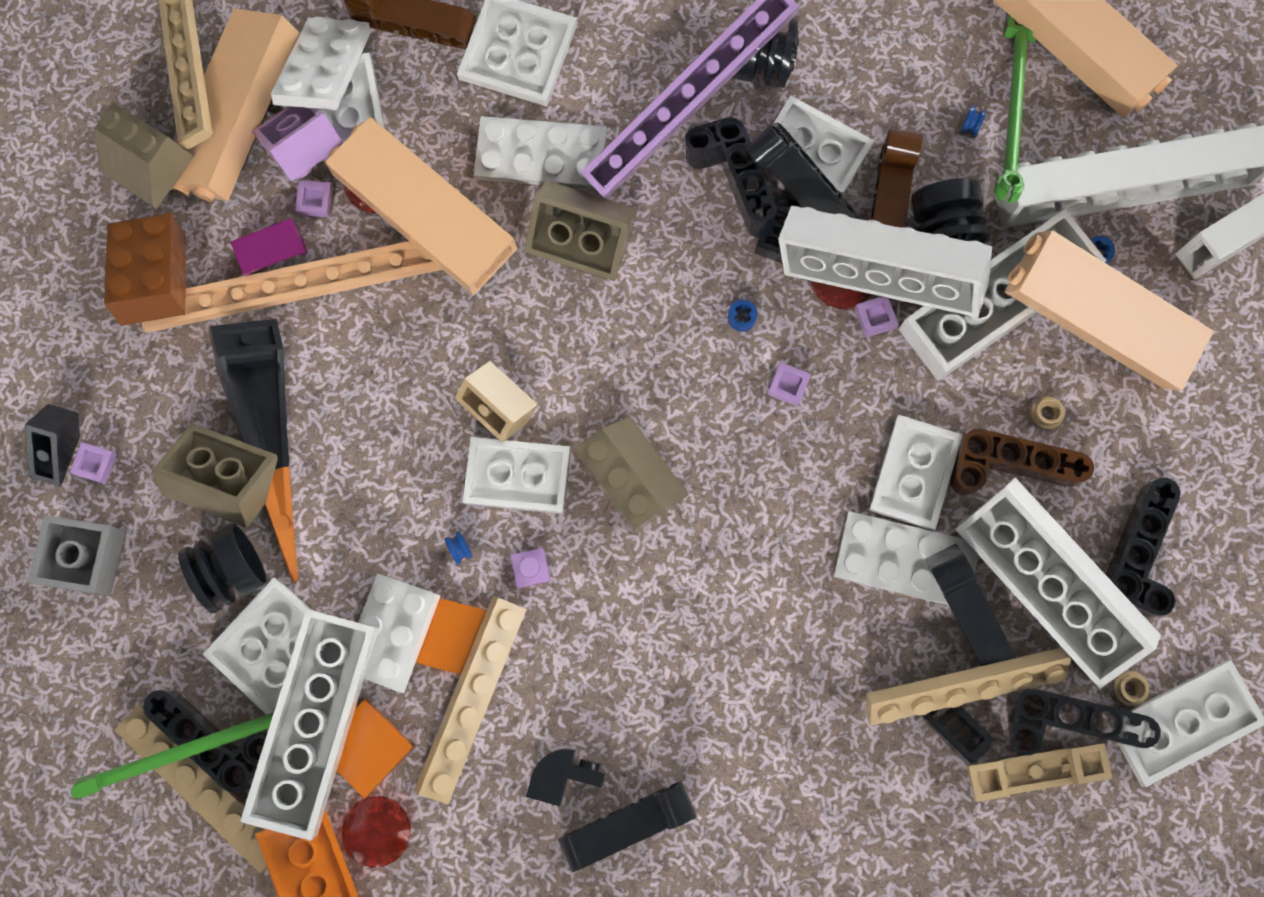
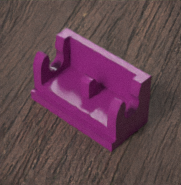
(268, 246)

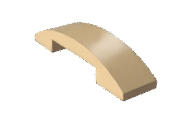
(1039, 771)

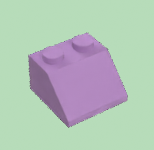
(298, 139)

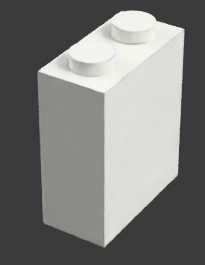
(1224, 238)

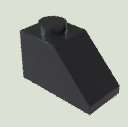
(51, 443)

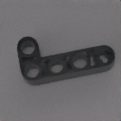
(730, 152)
(797, 171)
(1147, 545)
(969, 605)
(1084, 725)
(230, 755)
(627, 826)

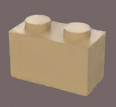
(496, 401)

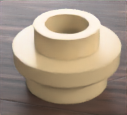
(1056, 408)
(1141, 688)

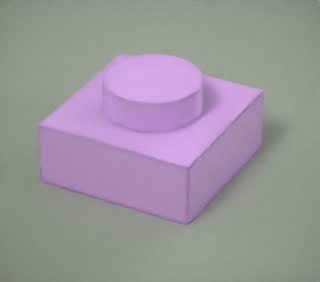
(314, 198)
(876, 316)
(789, 384)
(93, 463)
(530, 568)

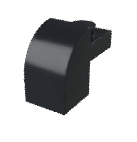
(553, 772)

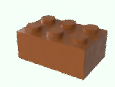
(145, 269)

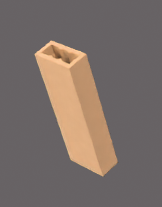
(1097, 48)
(238, 95)
(421, 205)
(1108, 310)

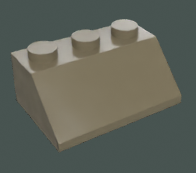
(138, 155)
(579, 229)
(631, 473)
(216, 475)

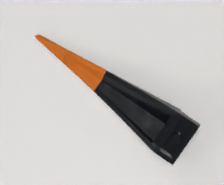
(253, 379)

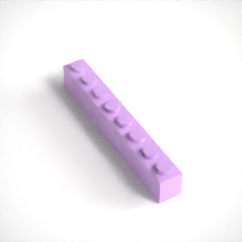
(688, 93)

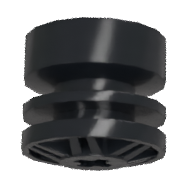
(776, 56)
(951, 210)
(219, 570)

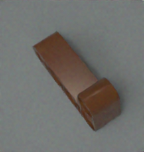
(416, 19)
(895, 176)
(1023, 462)

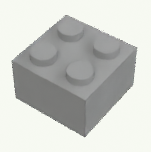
(77, 555)

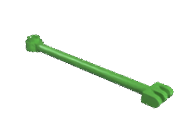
(1010, 175)
(94, 782)

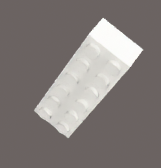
(886, 260)
(951, 339)
(1059, 584)
(309, 725)

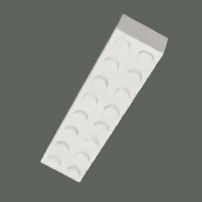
(1137, 175)

